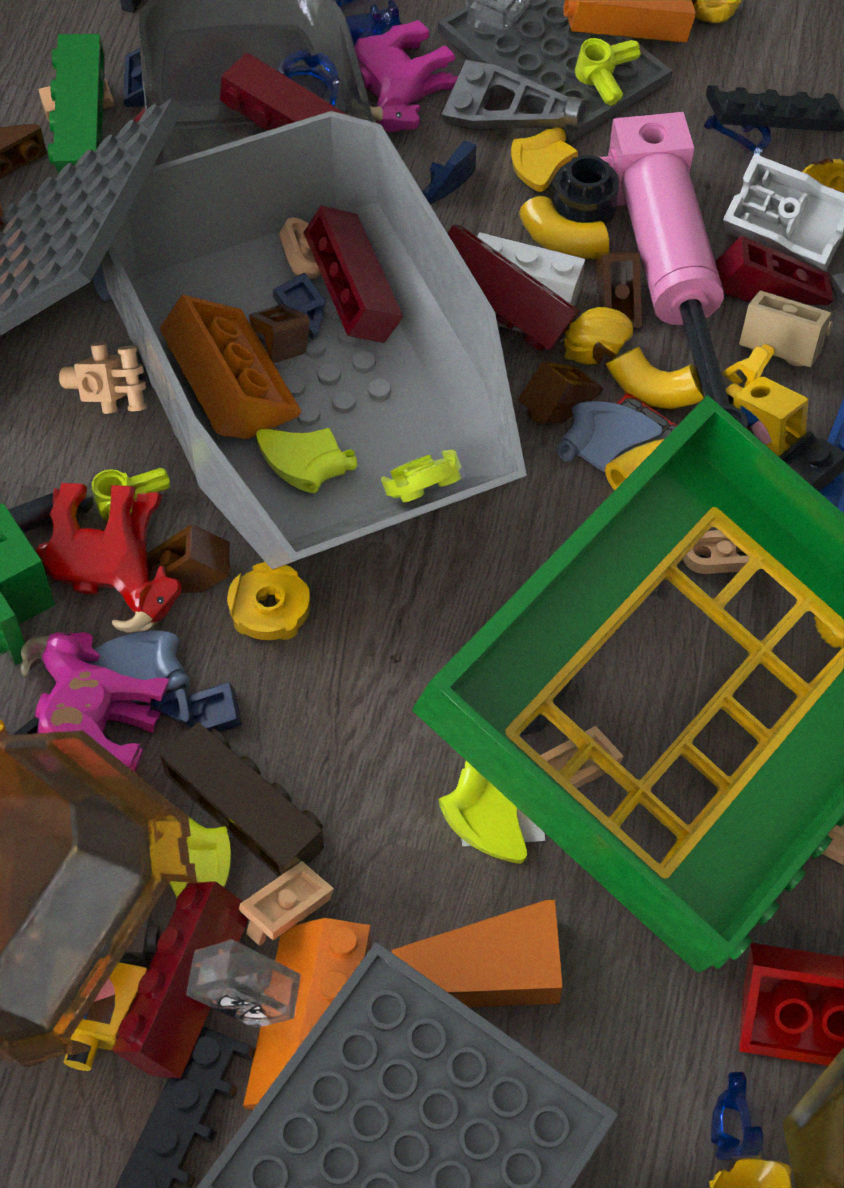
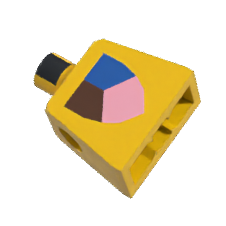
(772, 411)
(105, 1015)

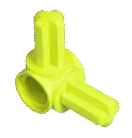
(597, 64)
(150, 481)

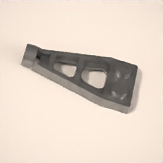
(475, 86)

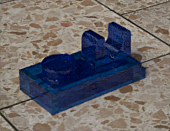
(373, 23)

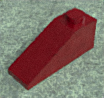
(755, 267)

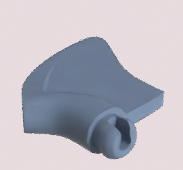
(605, 432)
(144, 657)

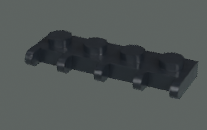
(776, 110)
(181, 1114)

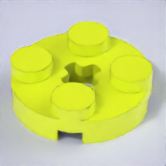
(412, 477)

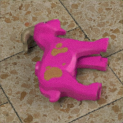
(90, 693)

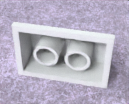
(554, 269)

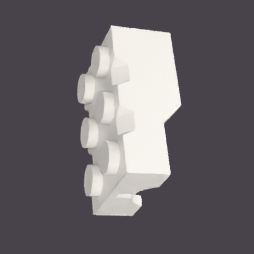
(787, 212)

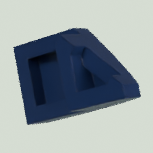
(452, 175)
(303, 296)
(212, 707)

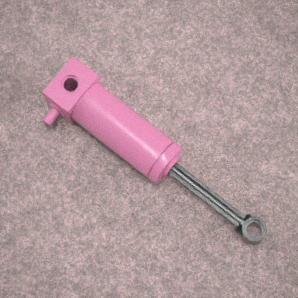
(655, 183)

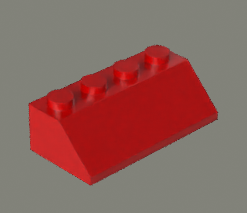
(792, 1004)

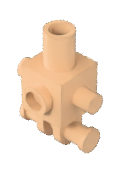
(107, 378)

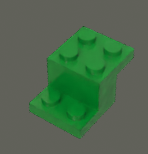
(22, 585)

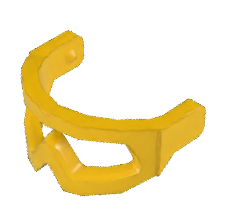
(751, 366)

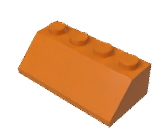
(227, 368)
(326, 957)

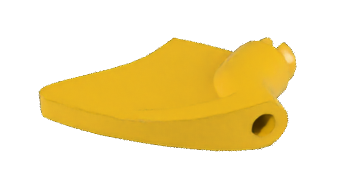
(541, 157)

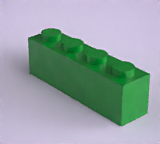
(77, 98)

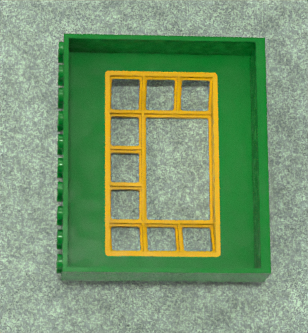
(790, 786)

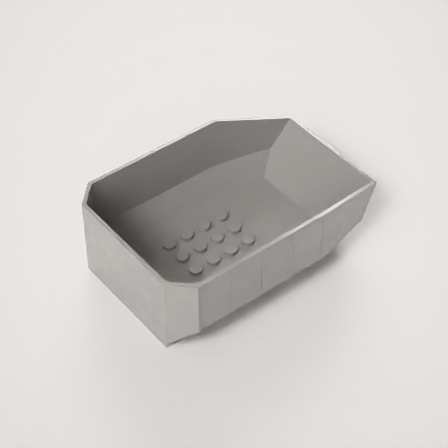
(434, 386)

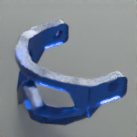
(312, 61)
(712, 123)
(735, 1098)

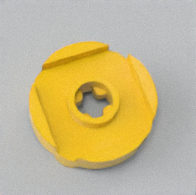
(273, 622)

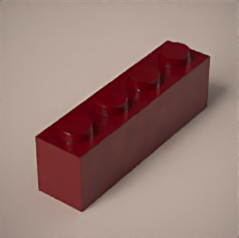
(268, 95)
(352, 274)
(514, 293)
(163, 1019)

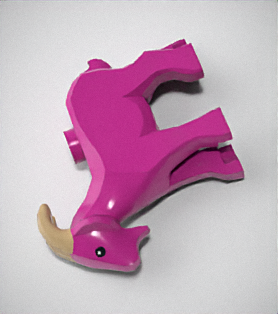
(397, 78)

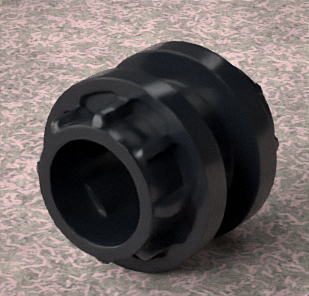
(586, 190)

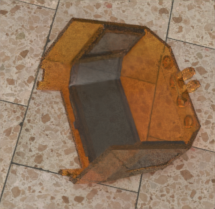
(78, 877)

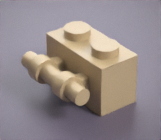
(787, 326)

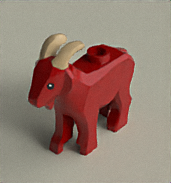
(109, 556)

